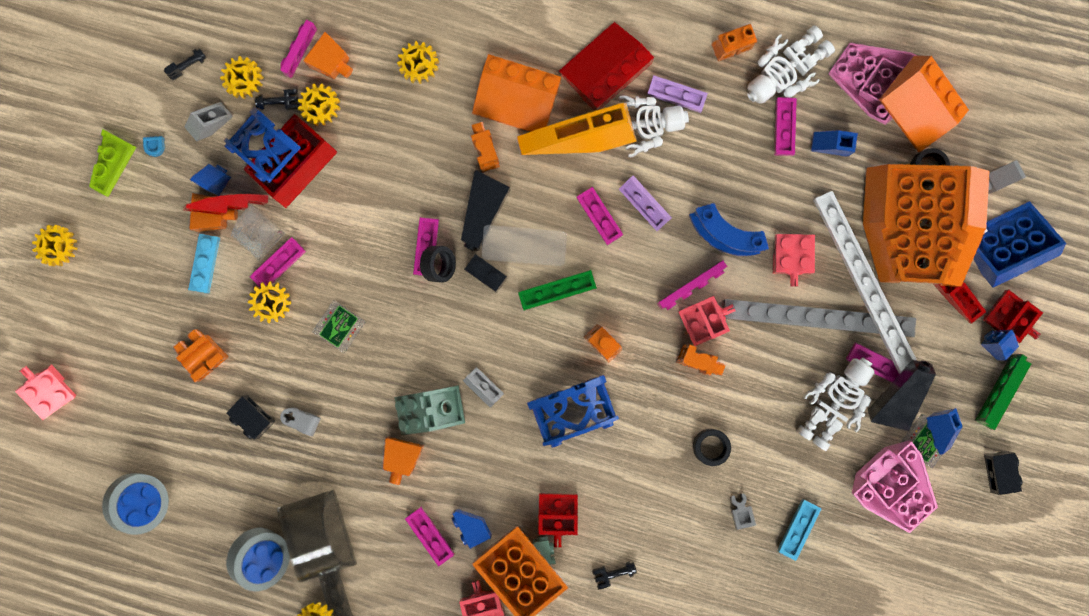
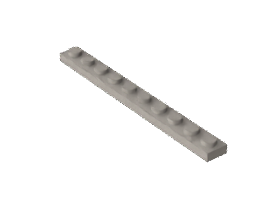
(811, 317)

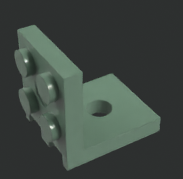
(428, 410)

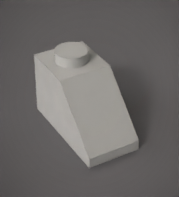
(207, 121)
(1005, 176)

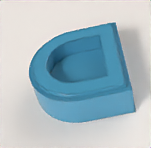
(154, 145)

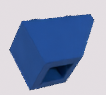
(834, 142)
(1000, 343)
(945, 428)
(473, 528)

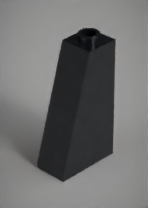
(483, 207)
(904, 396)

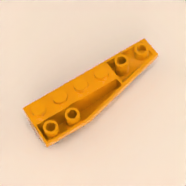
(582, 134)

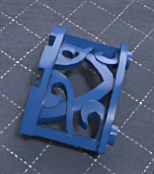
(257, 125)
(724, 236)
(589, 389)

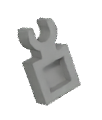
(742, 516)

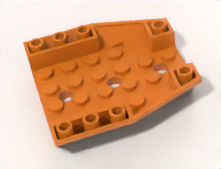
(897, 205)

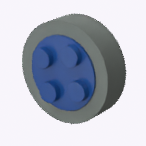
(135, 503)
(257, 559)

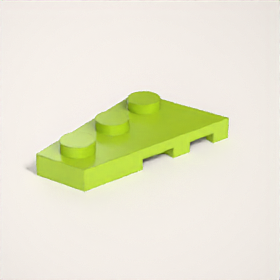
(111, 162)

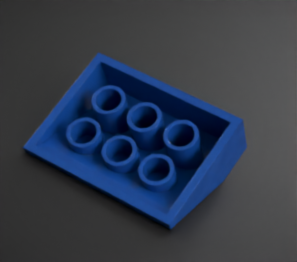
(1016, 244)

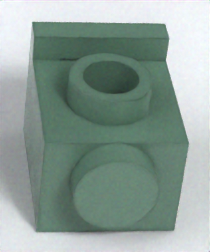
(545, 548)

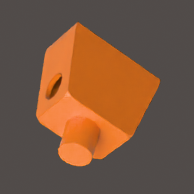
(328, 58)
(206, 222)
(603, 343)
(400, 458)

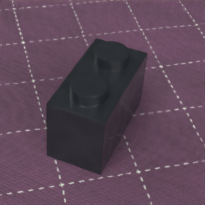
(486, 273)
(250, 417)
(1003, 472)

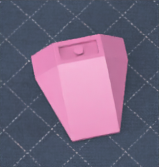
(866, 75)
(896, 486)

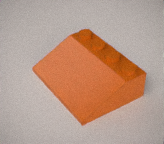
(516, 94)
(923, 102)
(519, 574)

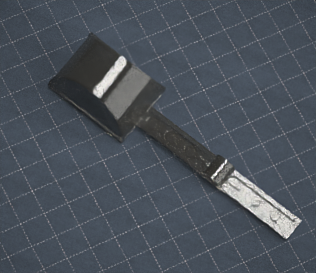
(319, 545)

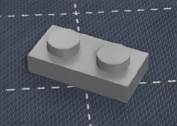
(483, 387)

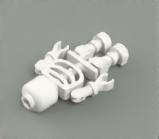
(776, 77)
(671, 119)
(857, 374)

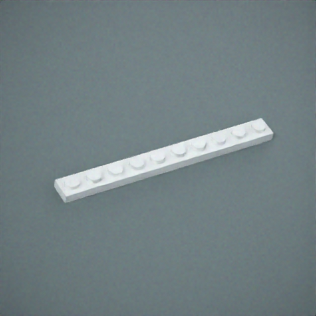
(865, 280)

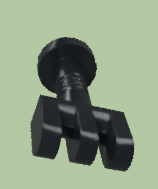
(175, 71)
(261, 102)
(606, 576)

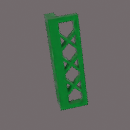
(1003, 391)

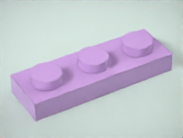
(677, 94)
(645, 203)

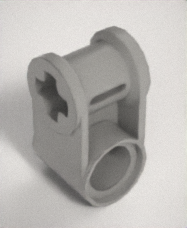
(303, 422)

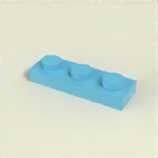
(204, 263)
(799, 529)

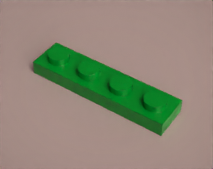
(557, 290)

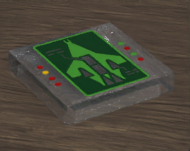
(339, 326)
(923, 441)

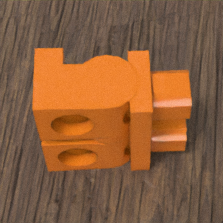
(734, 42)
(483, 143)
(200, 356)
(705, 363)

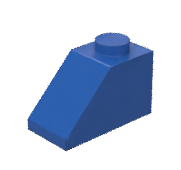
(212, 179)

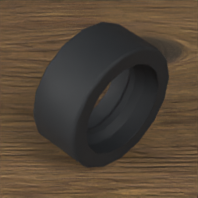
(939, 155)
(427, 264)
(726, 447)

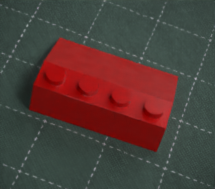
(606, 66)
(301, 168)

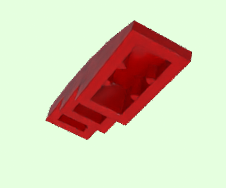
(219, 204)
(962, 300)

